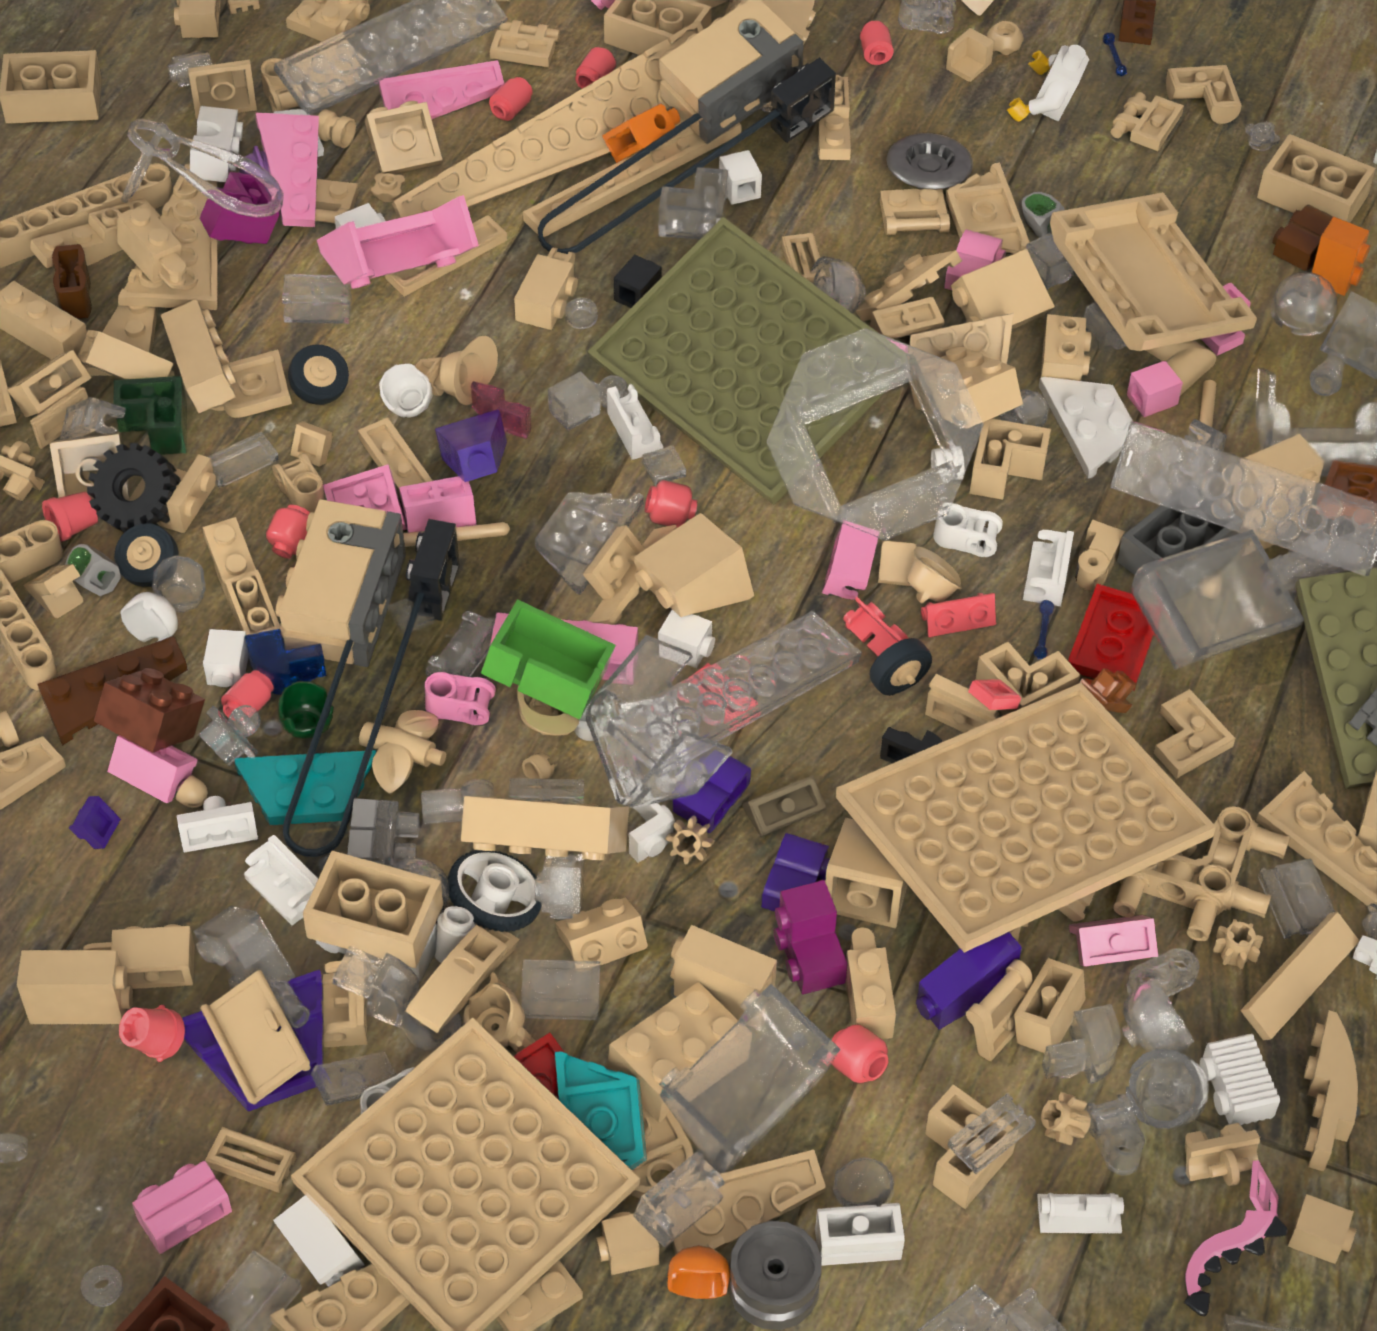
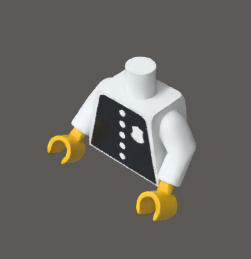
(1058, 85)

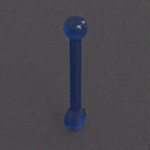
(1109, 39)
(1046, 609)

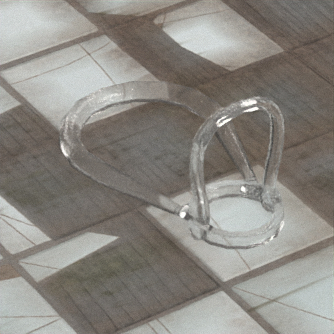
(150, 149)

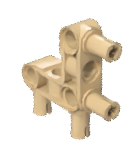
(1190, 880)

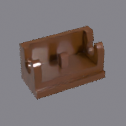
(1137, 21)

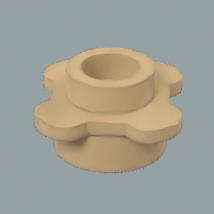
(387, 186)

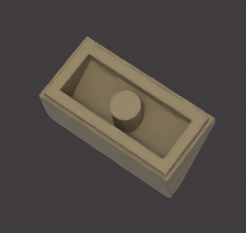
(785, 806)

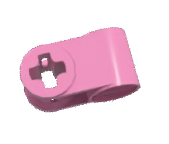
(459, 697)

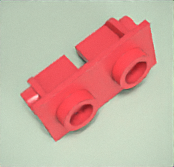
(959, 614)
(868, 621)

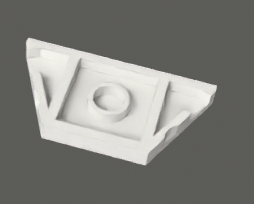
(1090, 419)

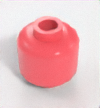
(670, 503)
(287, 529)
(861, 1055)

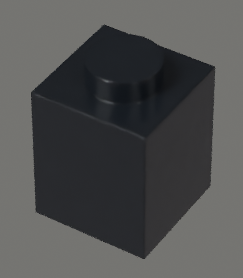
(635, 280)

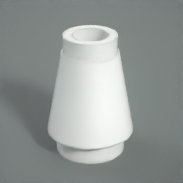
(451, 929)

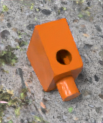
(644, 127)

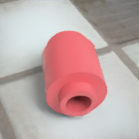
(876, 43)
(594, 66)
(510, 98)
(251, 690)

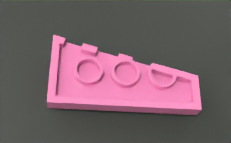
(292, 160)

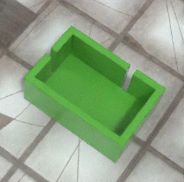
(548, 659)

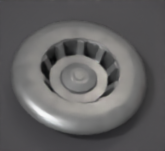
(929, 161)

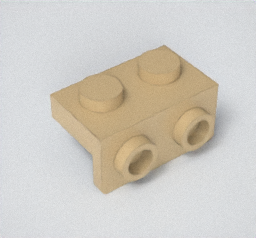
(604, 932)

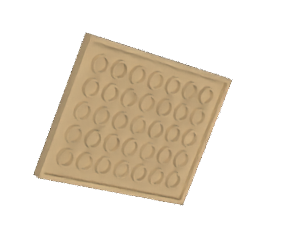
(1023, 815)

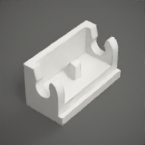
(632, 423)
(1048, 567)
(281, 878)
(318, 1242)

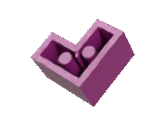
(228, 225)
(809, 938)

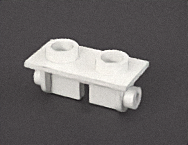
(1080, 1213)

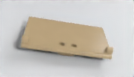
(247, 1033)

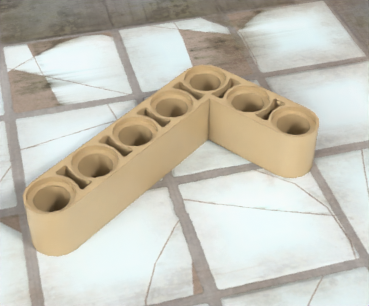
(21, 555)

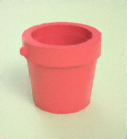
(70, 514)
(153, 1031)

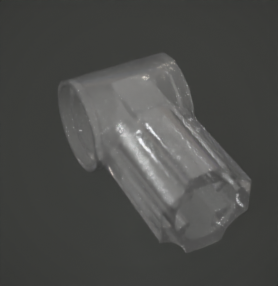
(447, 804)

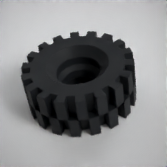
(116, 470)

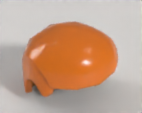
(699, 1273)

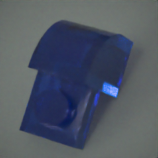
(283, 667)

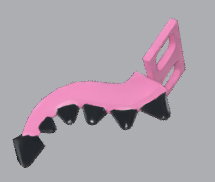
(1231, 1243)

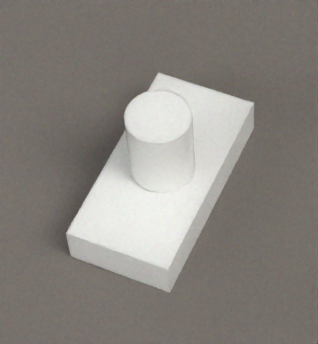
(217, 825)

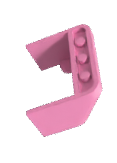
(399, 243)

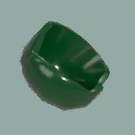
(301, 709)

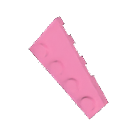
(444, 88)

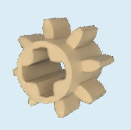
(692, 849)
(1238, 944)
(1065, 1118)

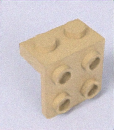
(188, 496)

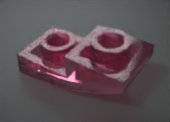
(514, 416)

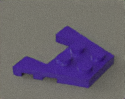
(203, 1042)

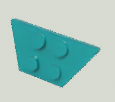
(324, 793)
(605, 1104)

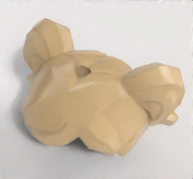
(499, 1008)

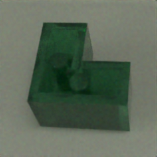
(157, 407)

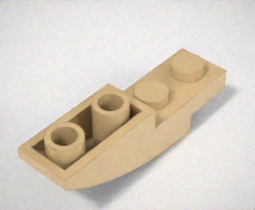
(834, 129)
(96, 238)
(240, 578)
(460, 976)
(1334, 1087)

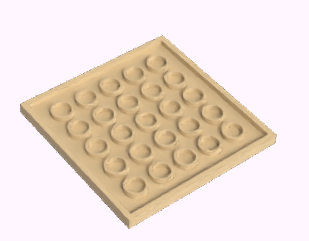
(465, 1181)

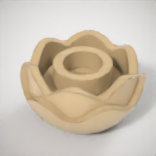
(1006, 37)

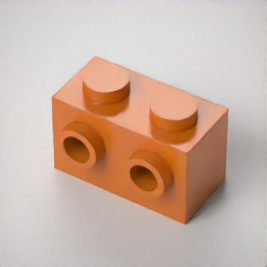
(1340, 254)

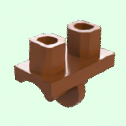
(1111, 690)

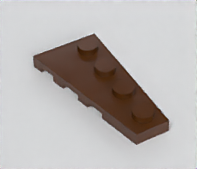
(76, 695)

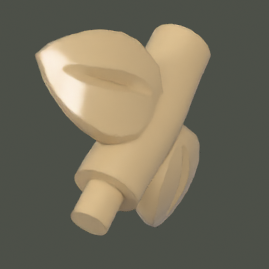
(402, 746)

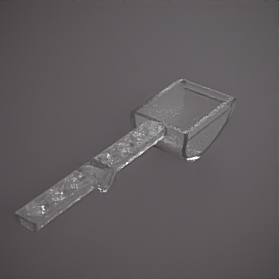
(1221, 597)

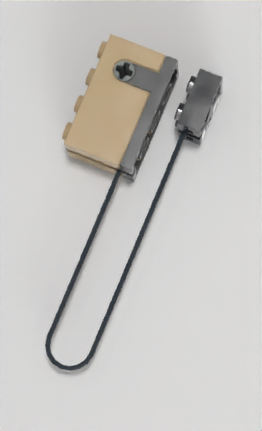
(720, 82)
(342, 597)

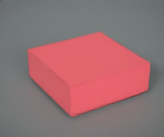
(995, 694)

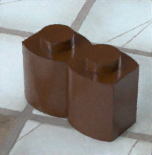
(1301, 237)
(72, 280)

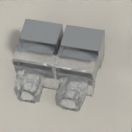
(377, 831)

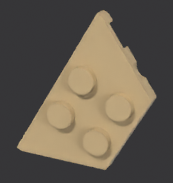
(988, 208)

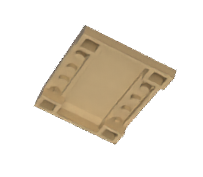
(1146, 273)

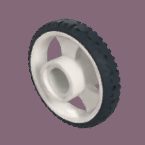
(497, 886)

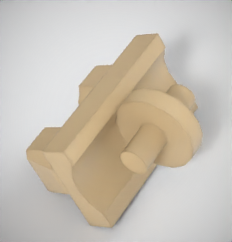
(20, 476)
(1222, 1155)

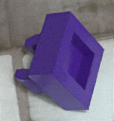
(95, 822)

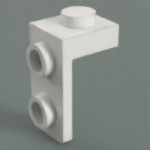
(651, 836)

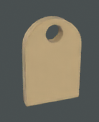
(665, 1149)

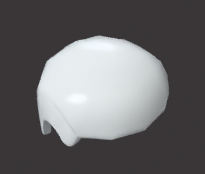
(405, 390)
(149, 617)

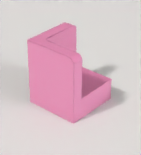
(1154, 388)

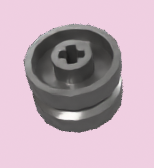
(775, 1275)

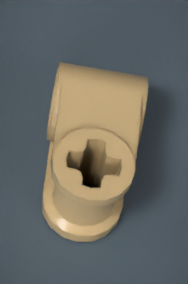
(274, 89)
(300, 482)

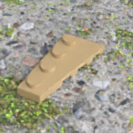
(755, 1197)

